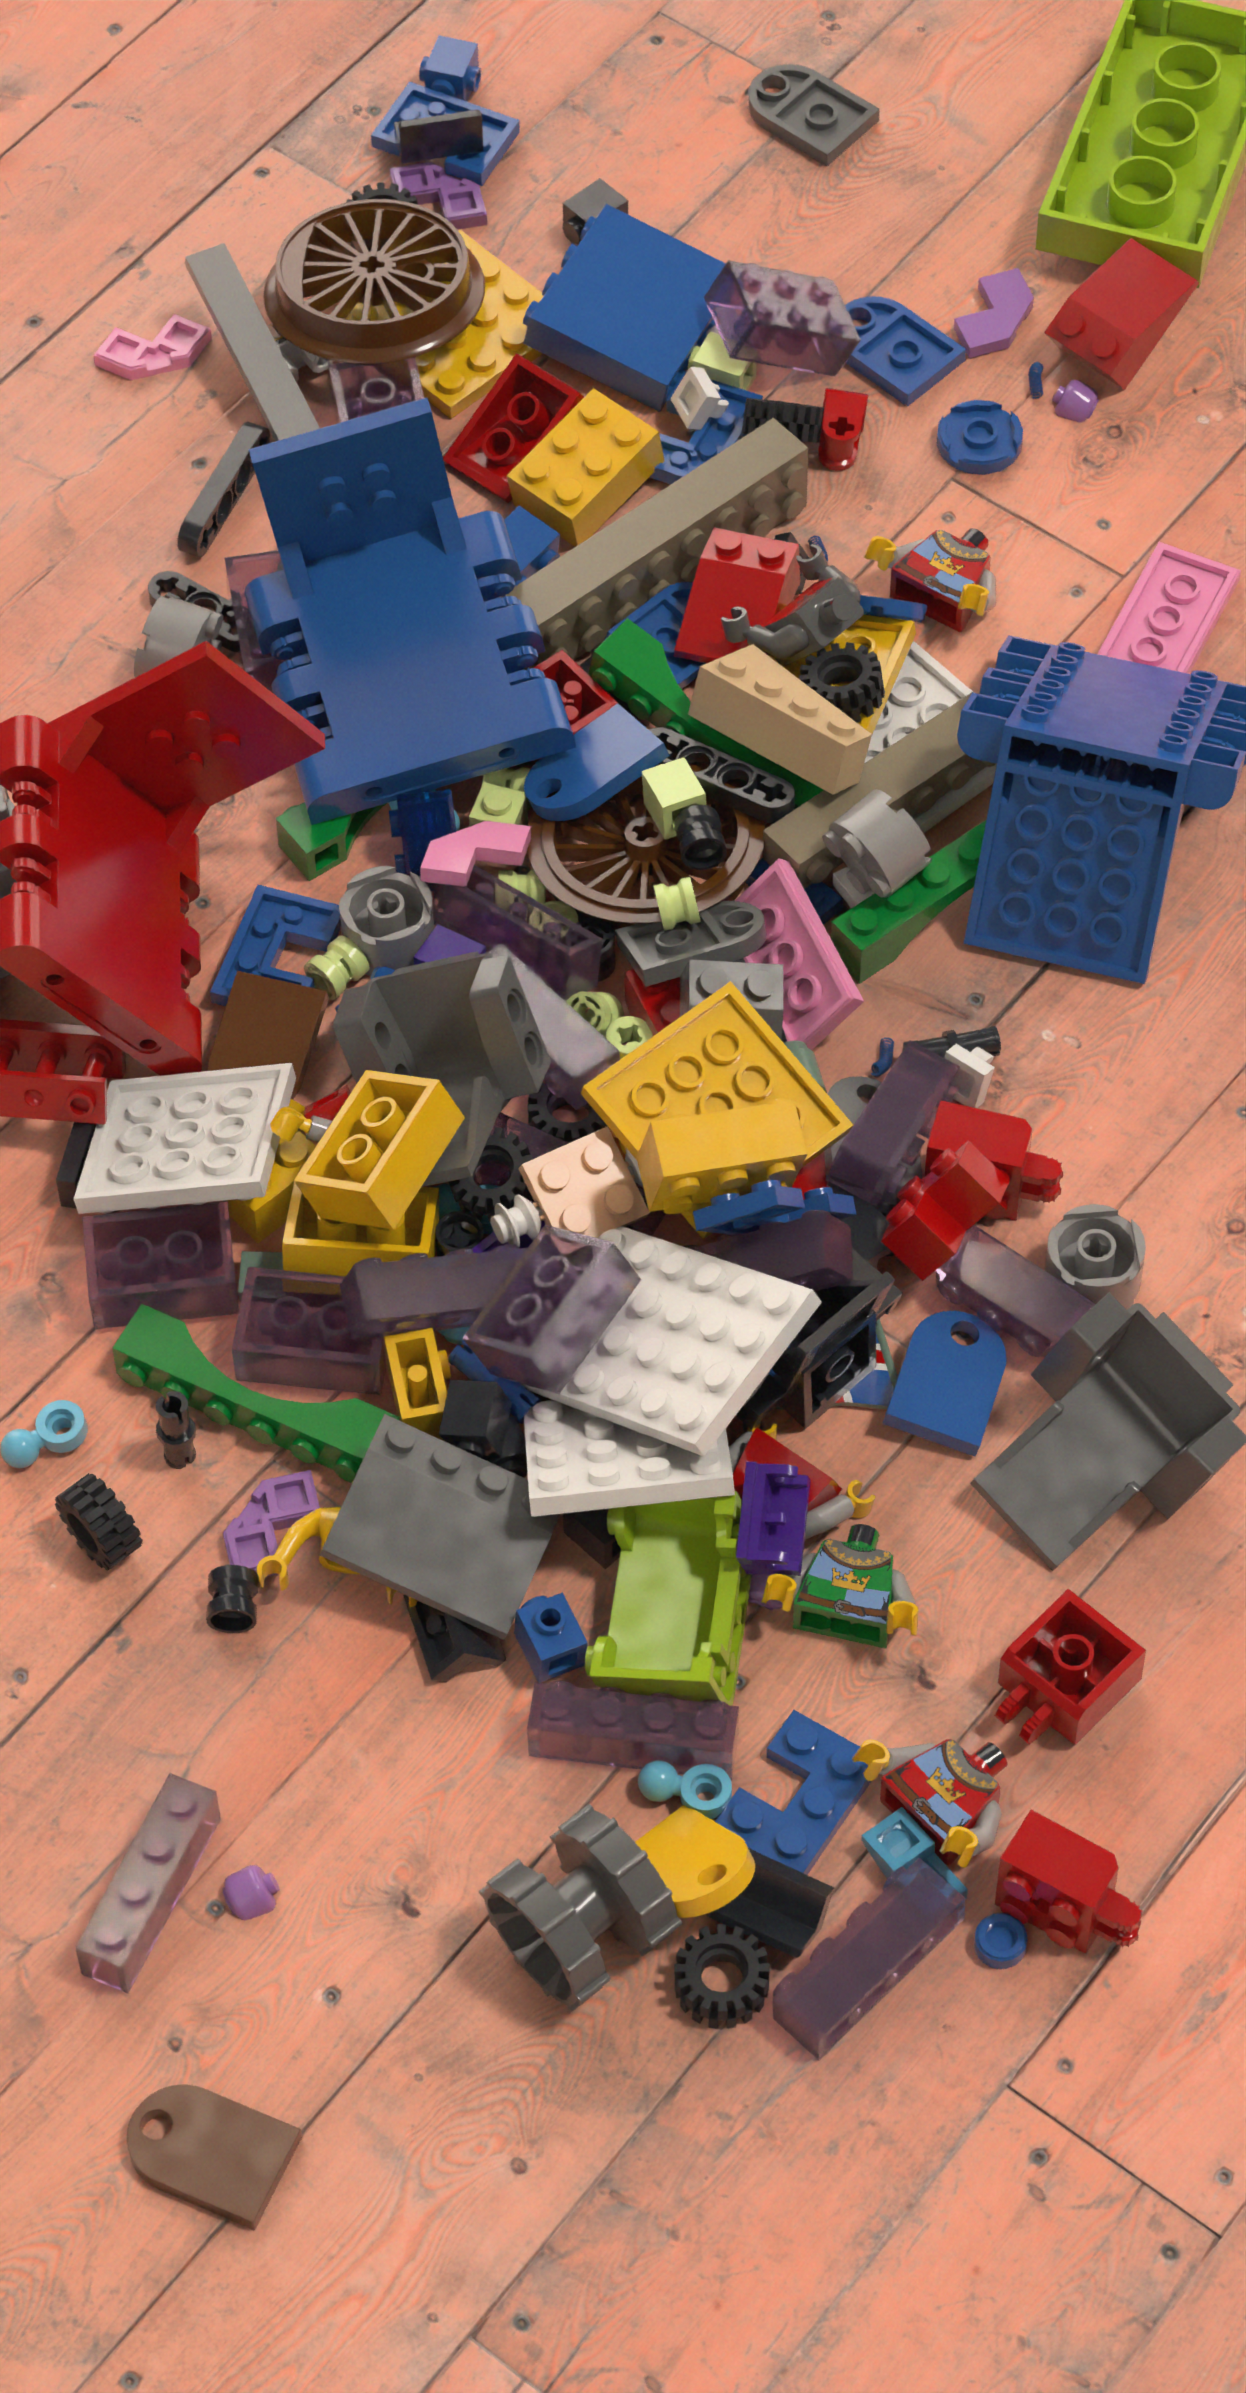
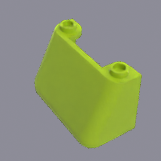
(675, 1601)

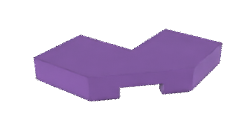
(458, 199)
(1008, 305)
(272, 1507)

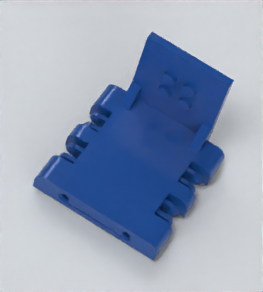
(395, 617)
(1090, 798)

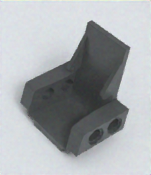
(452, 1024)
(1128, 1417)

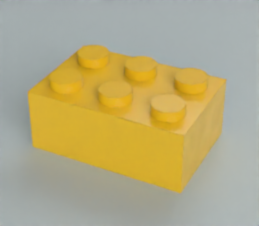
(586, 467)
(379, 1149)
(719, 1154)
(335, 1246)

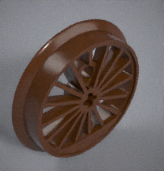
(374, 278)
(634, 852)

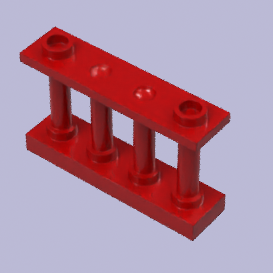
(45, 1054)

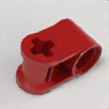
(841, 428)

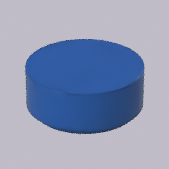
(1000, 1941)

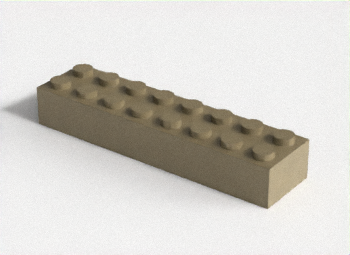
(662, 539)

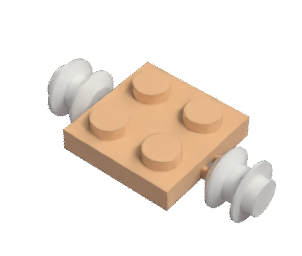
(576, 1189)

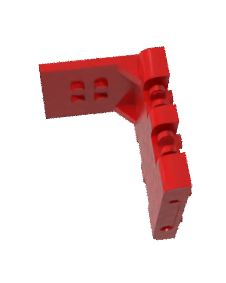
(112, 845)

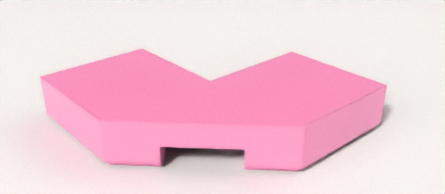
(171, 350)
(453, 856)

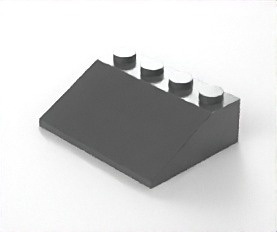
(440, 1527)

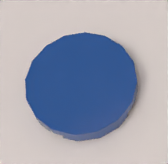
(979, 437)
(893, 608)

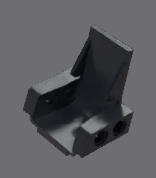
(829, 1351)

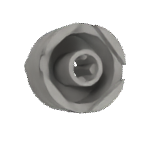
(173, 629)
(878, 845)
(387, 916)
(1097, 1253)

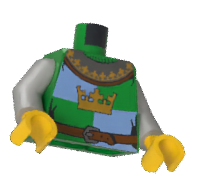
(848, 1591)

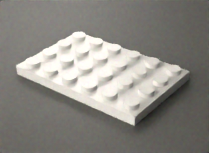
(685, 1343)

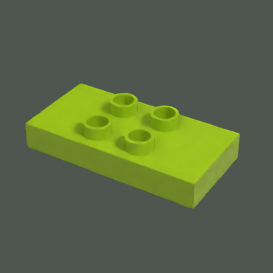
(1154, 139)

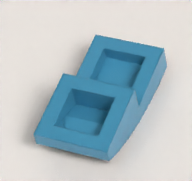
(900, 1842)

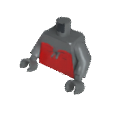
(808, 620)

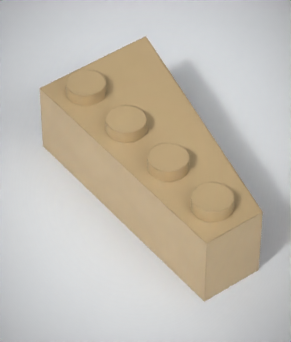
(780, 718)

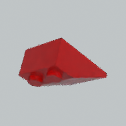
(1121, 312)
(510, 424)
(735, 573)

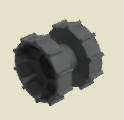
(605, 1889)

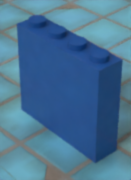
(625, 307)

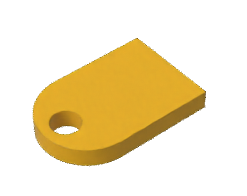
(698, 1861)

